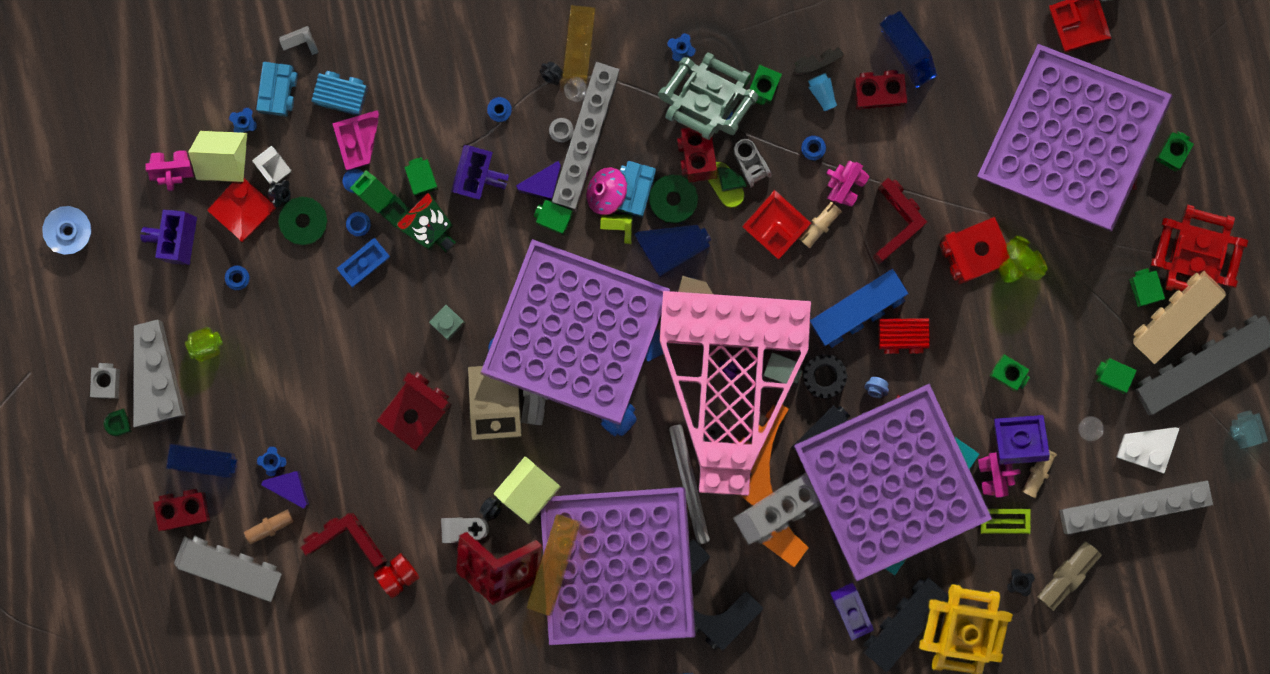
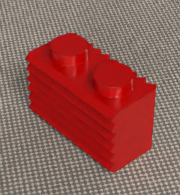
(903, 334)

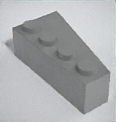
(155, 381)
(227, 569)

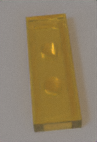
(579, 42)

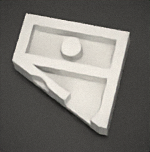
(1149, 448)

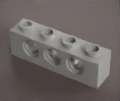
(777, 509)

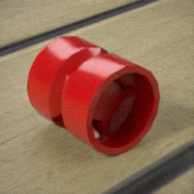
(396, 575)

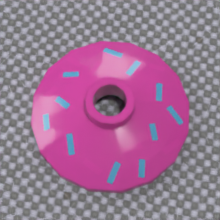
(606, 191)

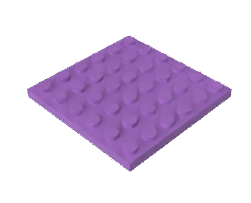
(1075, 137)
(575, 332)
(892, 482)
(625, 568)

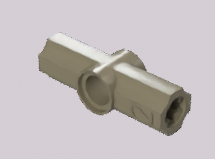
(1069, 576)

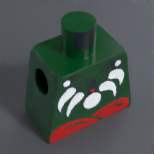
(427, 225)

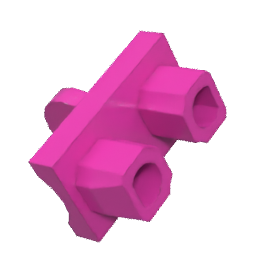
(169, 172)
(842, 181)
(999, 484)

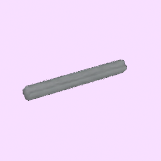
(689, 483)

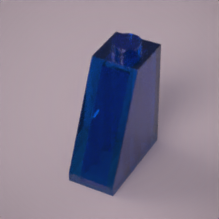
(908, 48)
(672, 246)
(201, 461)

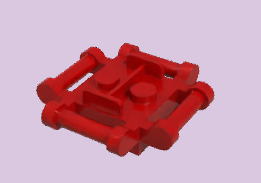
(1198, 249)

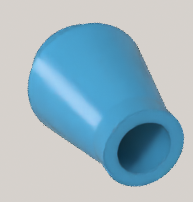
(823, 91)

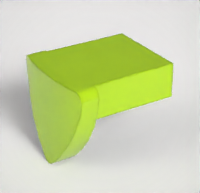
(618, 222)

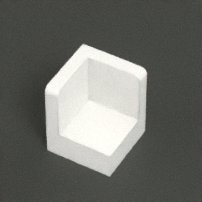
(271, 165)

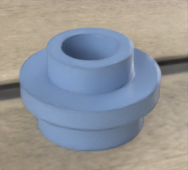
(877, 387)

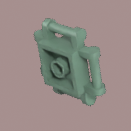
(708, 97)

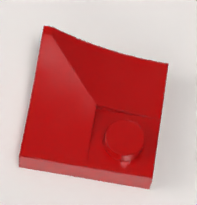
(1079, 23)
(241, 209)
(776, 224)

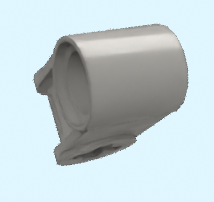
(752, 163)
(454, 527)

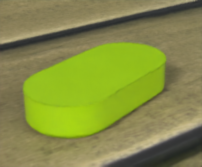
(729, 198)

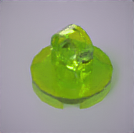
(1022, 262)

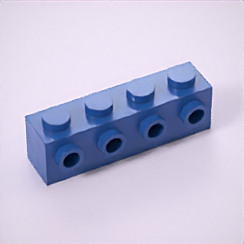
(858, 308)

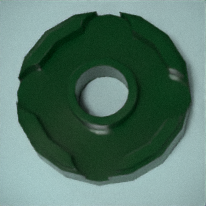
(671, 184)
(288, 221)

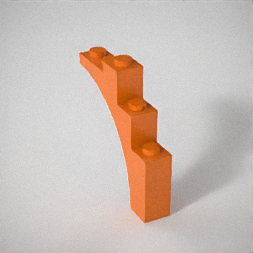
(785, 542)

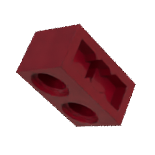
(881, 96)
(701, 153)
(182, 515)

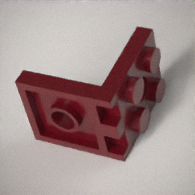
(907, 209)
(418, 396)
(335, 528)
(495, 577)

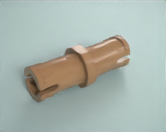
(269, 526)

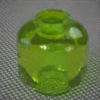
(203, 344)

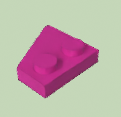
(357, 139)

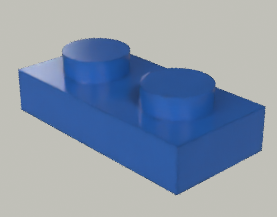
(363, 262)

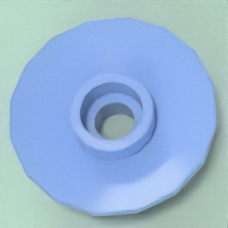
(55, 226)

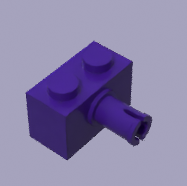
(474, 172)
(173, 238)

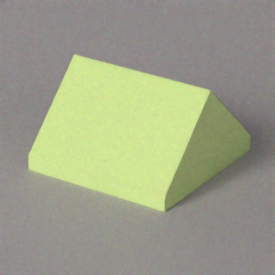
(219, 156)
(527, 490)

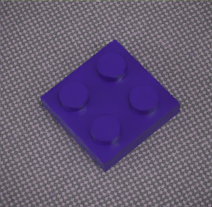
(1021, 439)

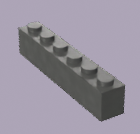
(1204, 366)

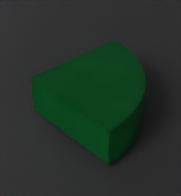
(730, 179)

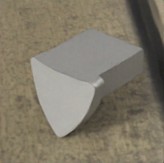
(298, 37)

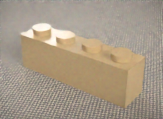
(1178, 317)

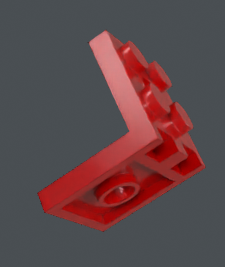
(961, 252)

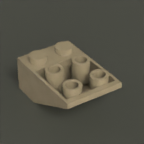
(493, 407)

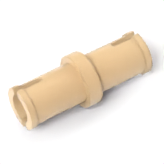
(820, 224)
(1037, 475)

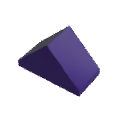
(543, 183)
(290, 487)

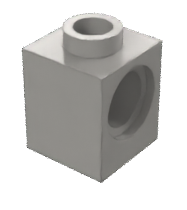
(112, 390)

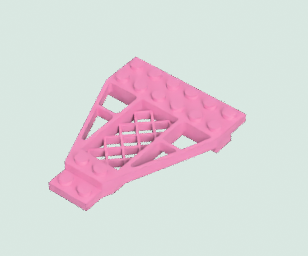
(735, 324)

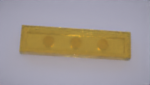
(553, 564)

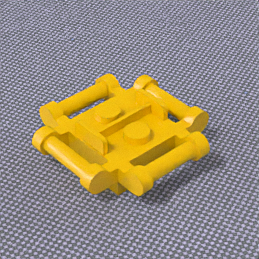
(966, 631)

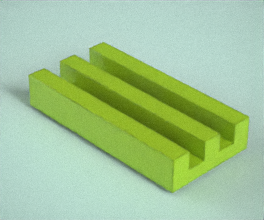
(1026, 521)

